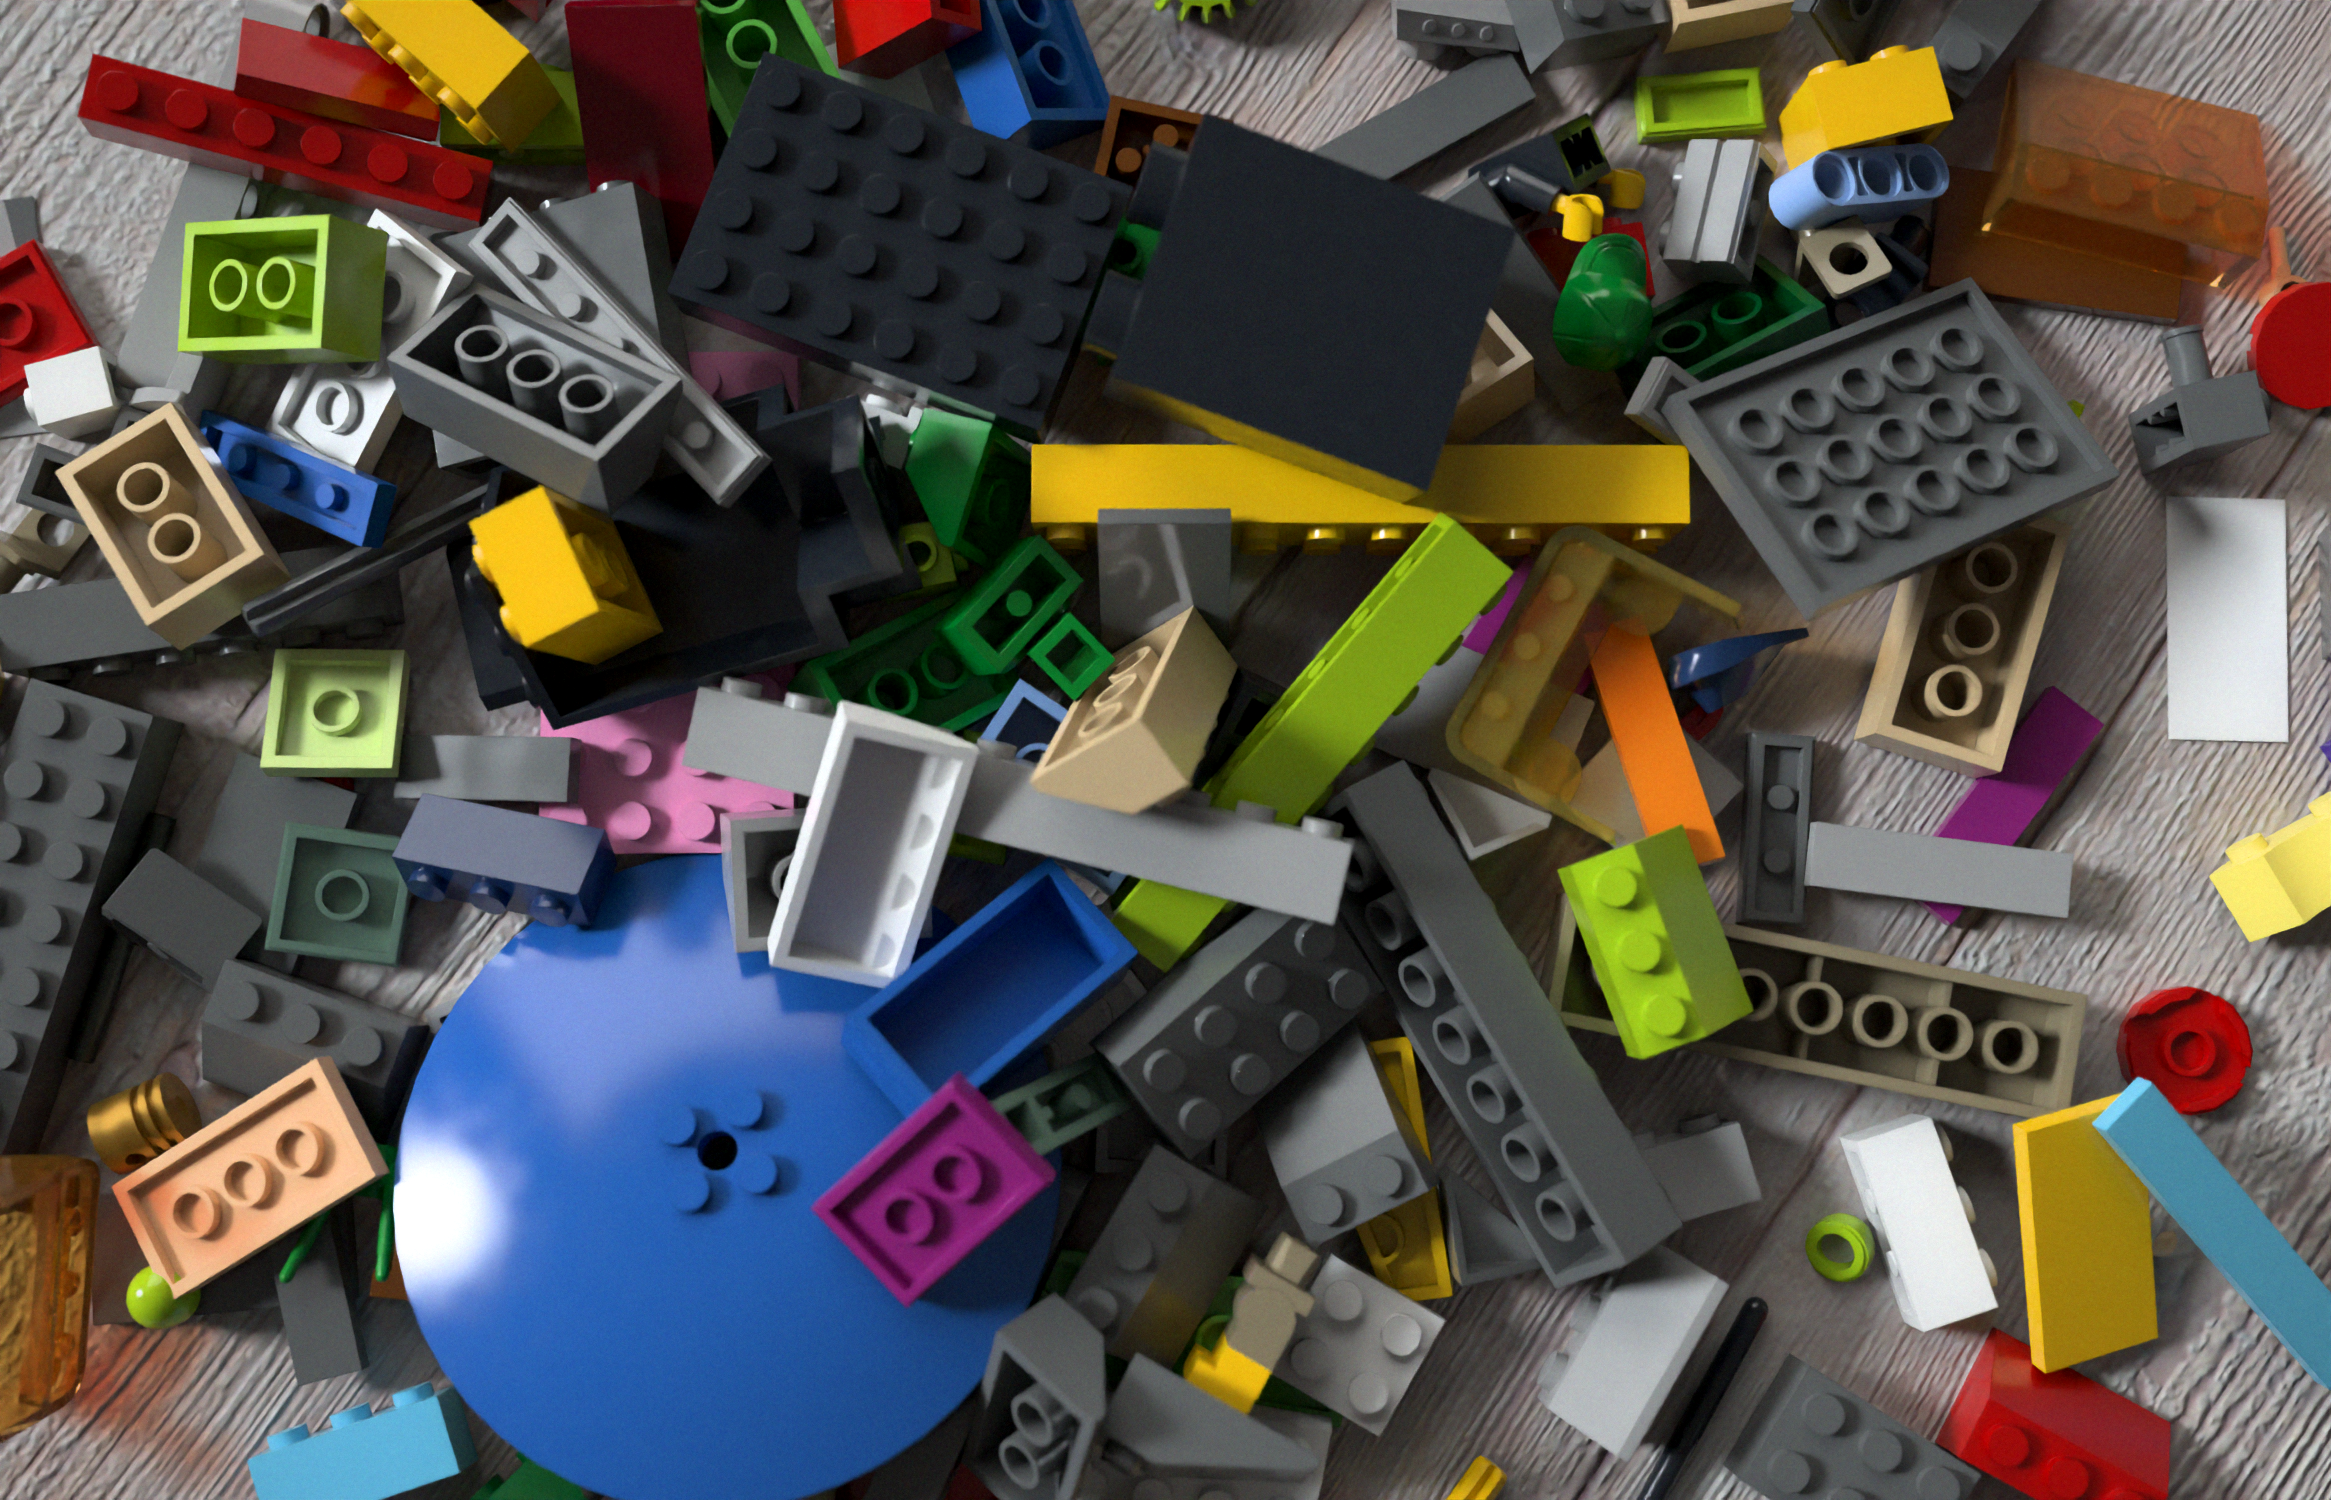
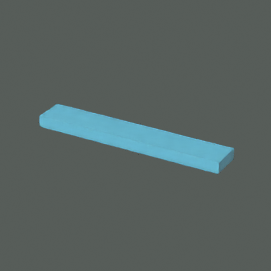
(2222, 1222)

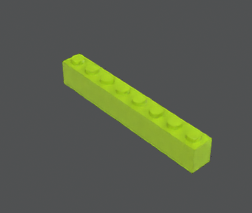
(1329, 716)

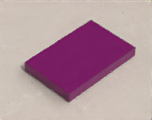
(934, 1190)

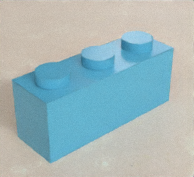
(369, 1452)

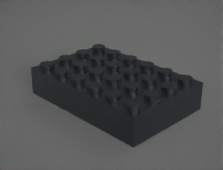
(902, 248)

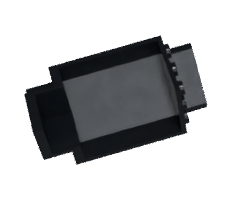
(727, 584)

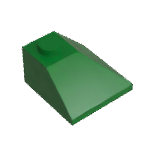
(970, 484)

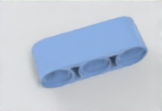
(1867, 181)

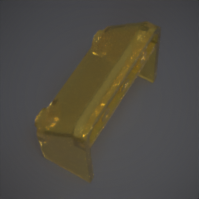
(1545, 647)

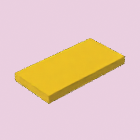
(2082, 1240)

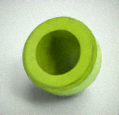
(1851, 1229)
(152, 1302)

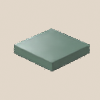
(338, 895)

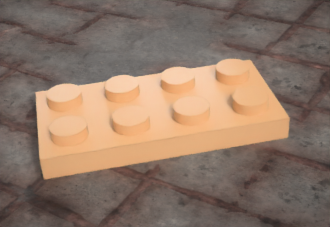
(250, 1177)

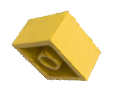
(1868, 104)

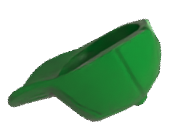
(1604, 305)

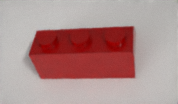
(2055, 1430)

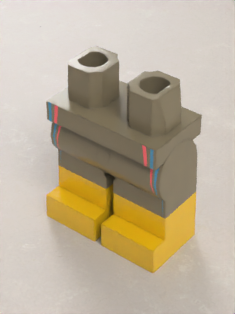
(1259, 1324)

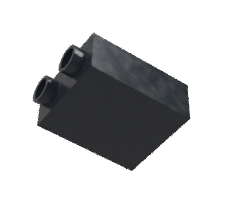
(1300, 307)

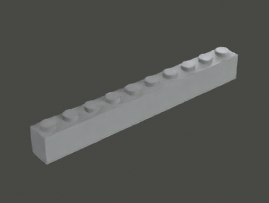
(1183, 845)

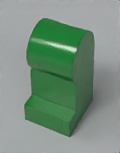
(1070, 655)

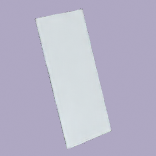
(2227, 619)

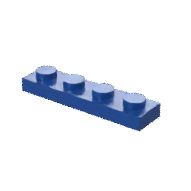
(301, 480)

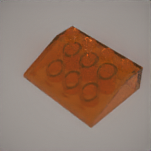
(2128, 175)

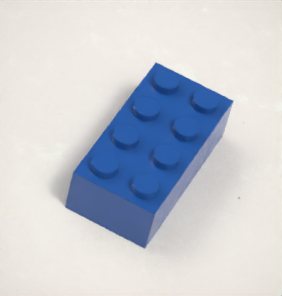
(990, 991)

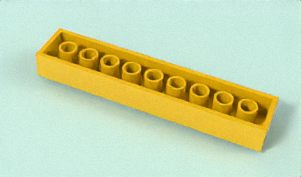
(1494, 492)

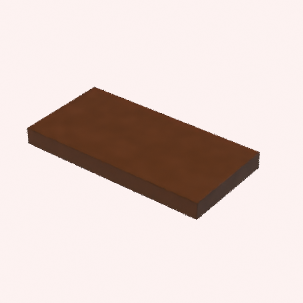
(2031, 272)

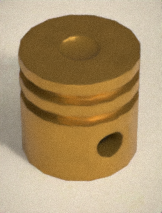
(142, 1122)

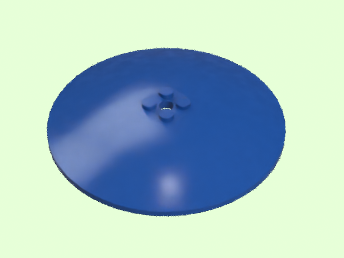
(617, 1293)

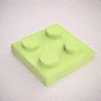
(335, 713)

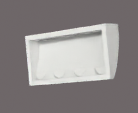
(870, 847)

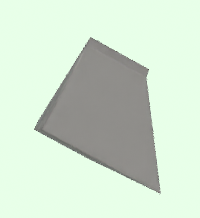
(1477, 816)

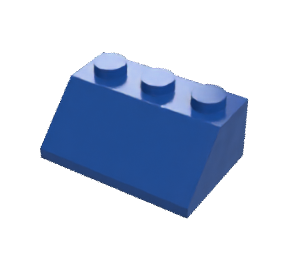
(1030, 74)

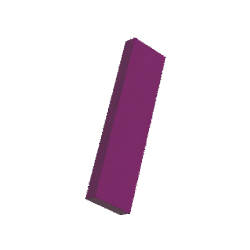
(2036, 762)

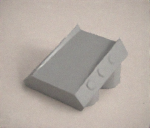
(1431, 25)

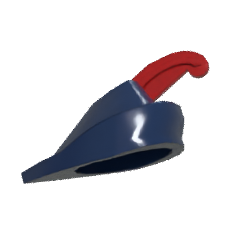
(1723, 673)

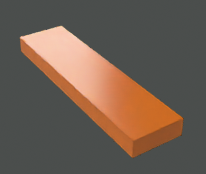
(1652, 742)

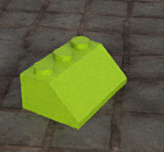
(1655, 943)

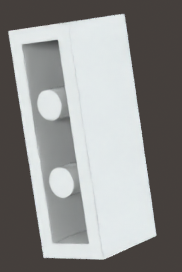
(1921, 1221)

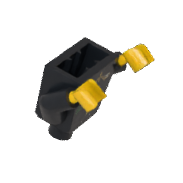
(1553, 167)

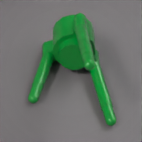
(379, 1190)

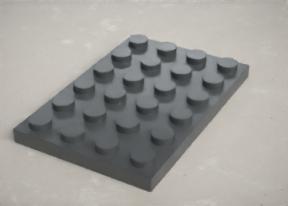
(1888, 446)

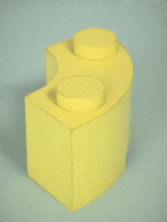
(2281, 877)

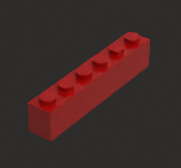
(285, 146)

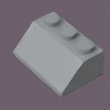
(755, 868)
(1629, 1347)

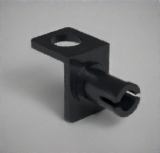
(1902, 250)

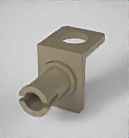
(1829, 251)
(29, 554)

